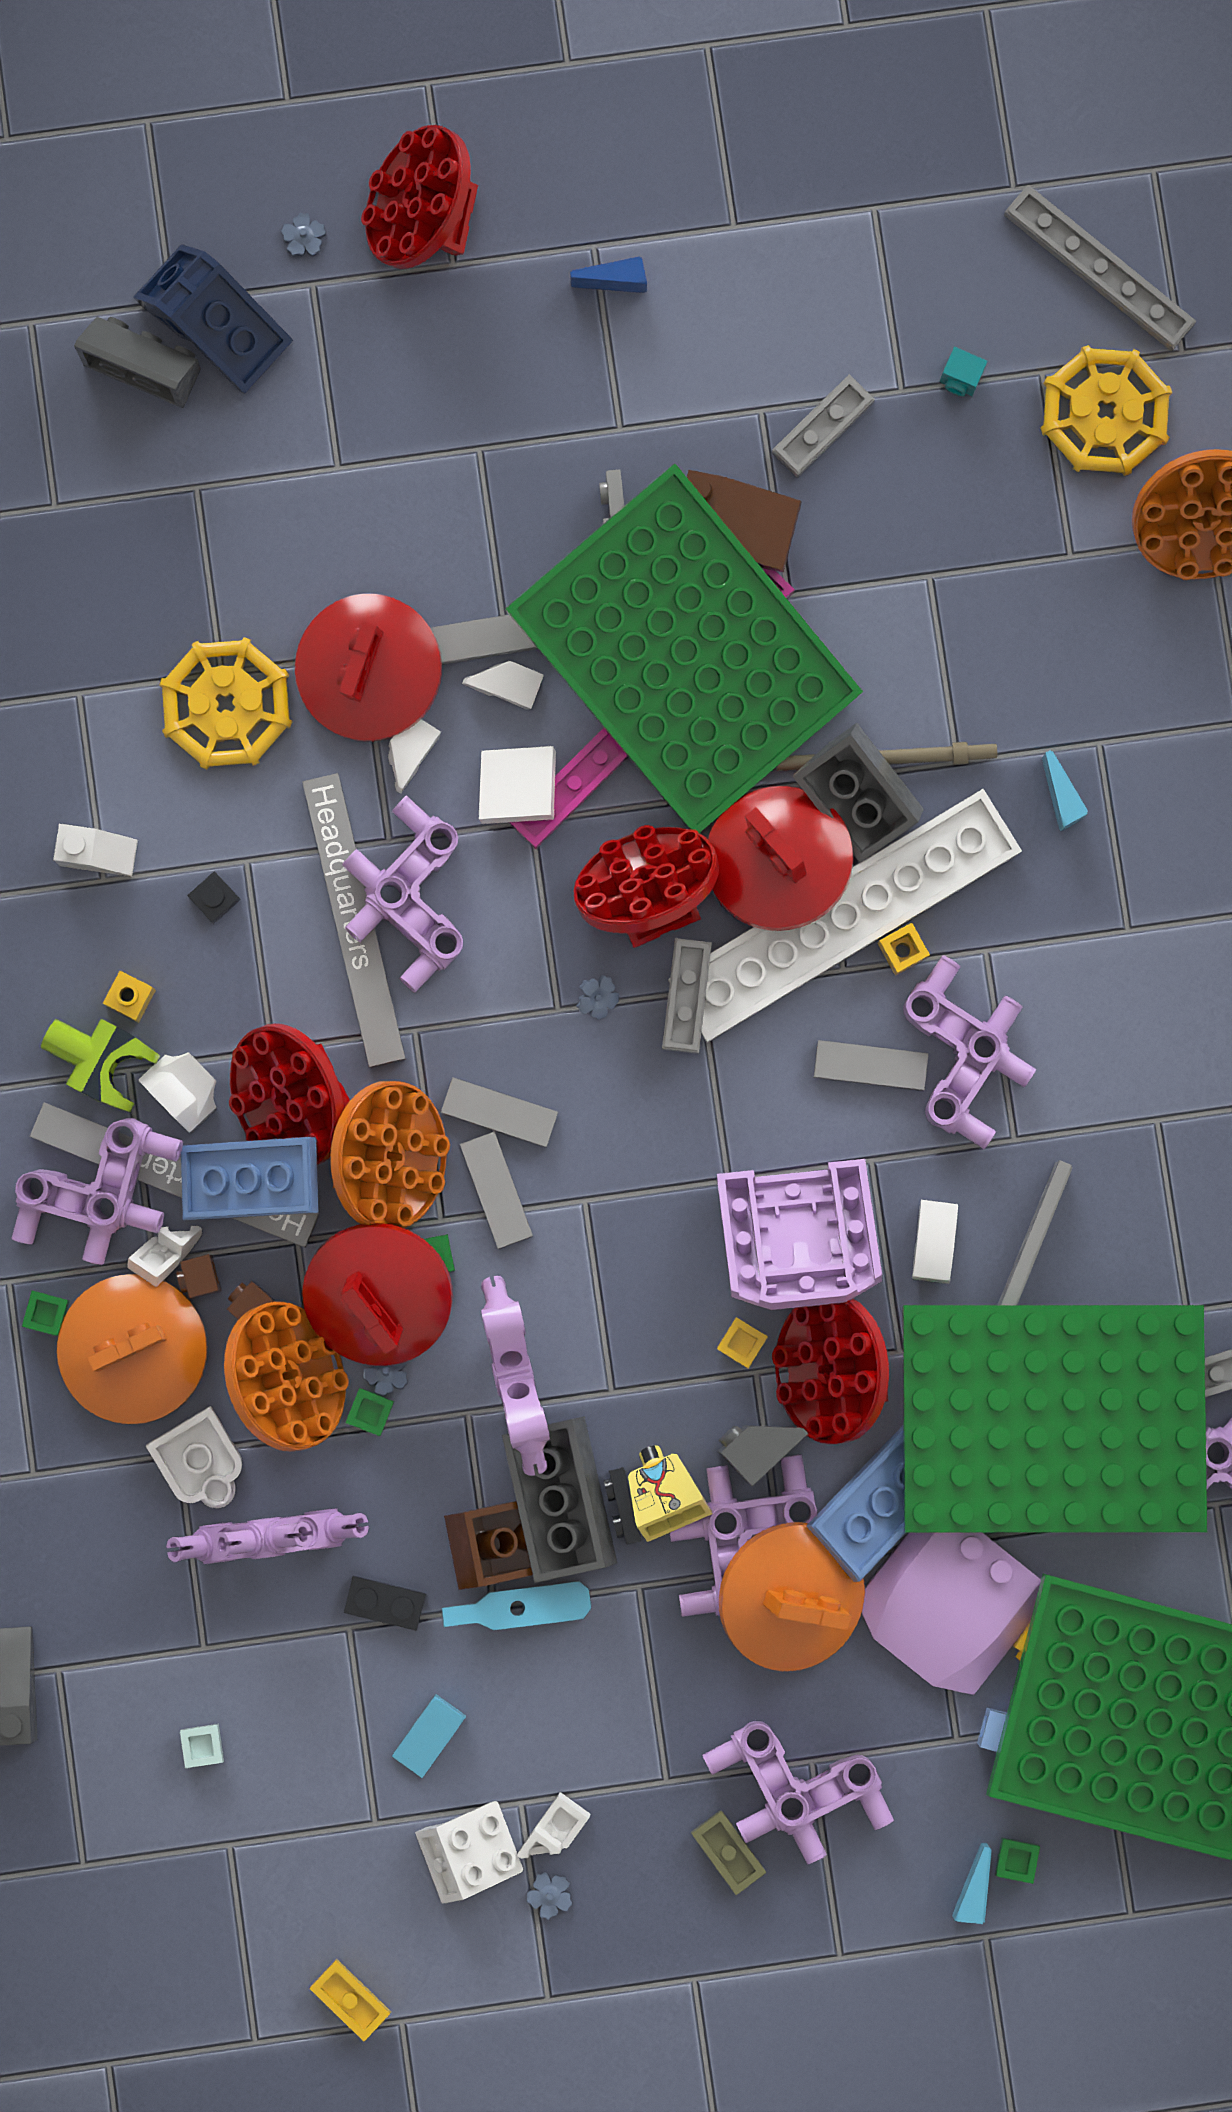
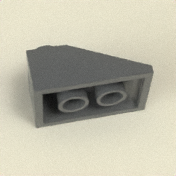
(17, 1687)

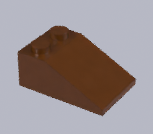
(756, 516)
(488, 1545)

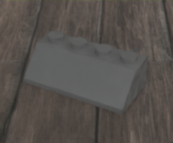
(563, 1506)

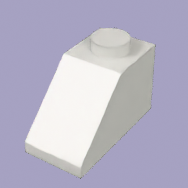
(95, 850)

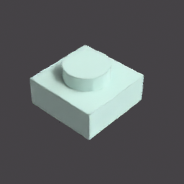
(201, 1746)

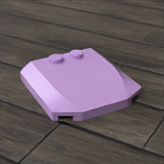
(799, 1236)
(950, 1606)

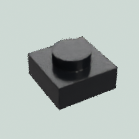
(213, 897)

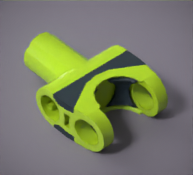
(96, 1058)

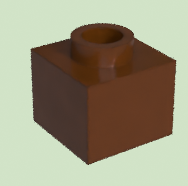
(198, 1277)
(246, 1298)

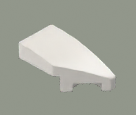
(508, 682)
(409, 750)
(163, 1253)
(556, 1828)

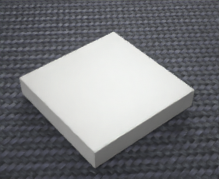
(517, 785)

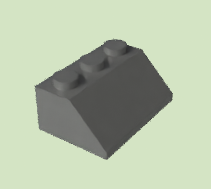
(138, 360)
(862, 789)
(758, 1448)

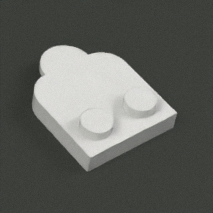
(198, 1460)

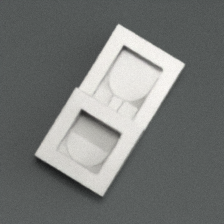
(935, 1241)

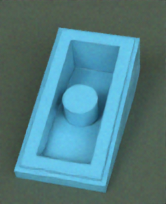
(1065, 799)
(429, 1736)
(973, 1898)

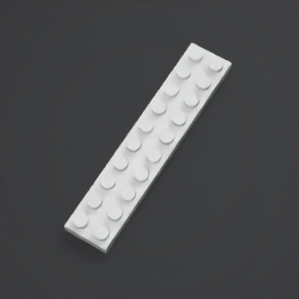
(878, 899)

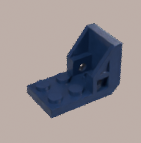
(216, 314)

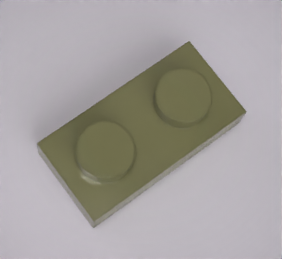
(728, 1852)

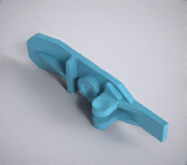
(540, 1606)

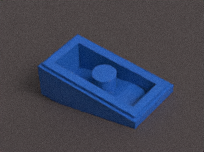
(620, 275)

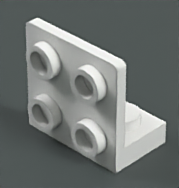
(469, 1853)

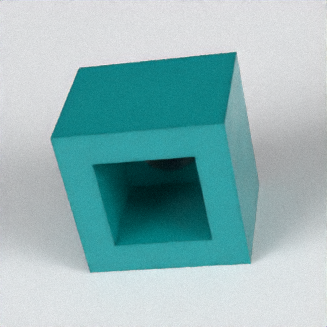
(962, 372)

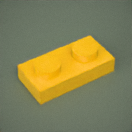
(350, 2000)

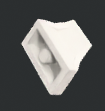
(182, 1089)

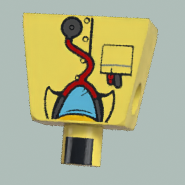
(664, 1494)

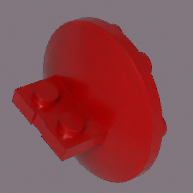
(421, 199)
(368, 667)
(780, 859)
(647, 883)
(285, 1087)
(377, 1294)
(834, 1370)

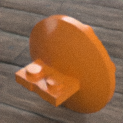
(1187, 516)
(389, 1154)
(132, 1349)
(283, 1377)
(788, 1599)

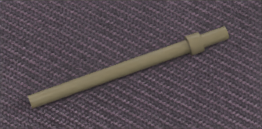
(957, 753)

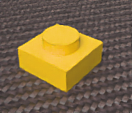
(742, 1342)

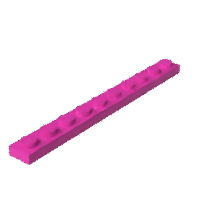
(592, 768)

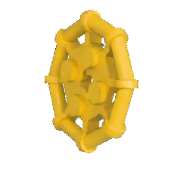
(1112, 390)
(224, 682)

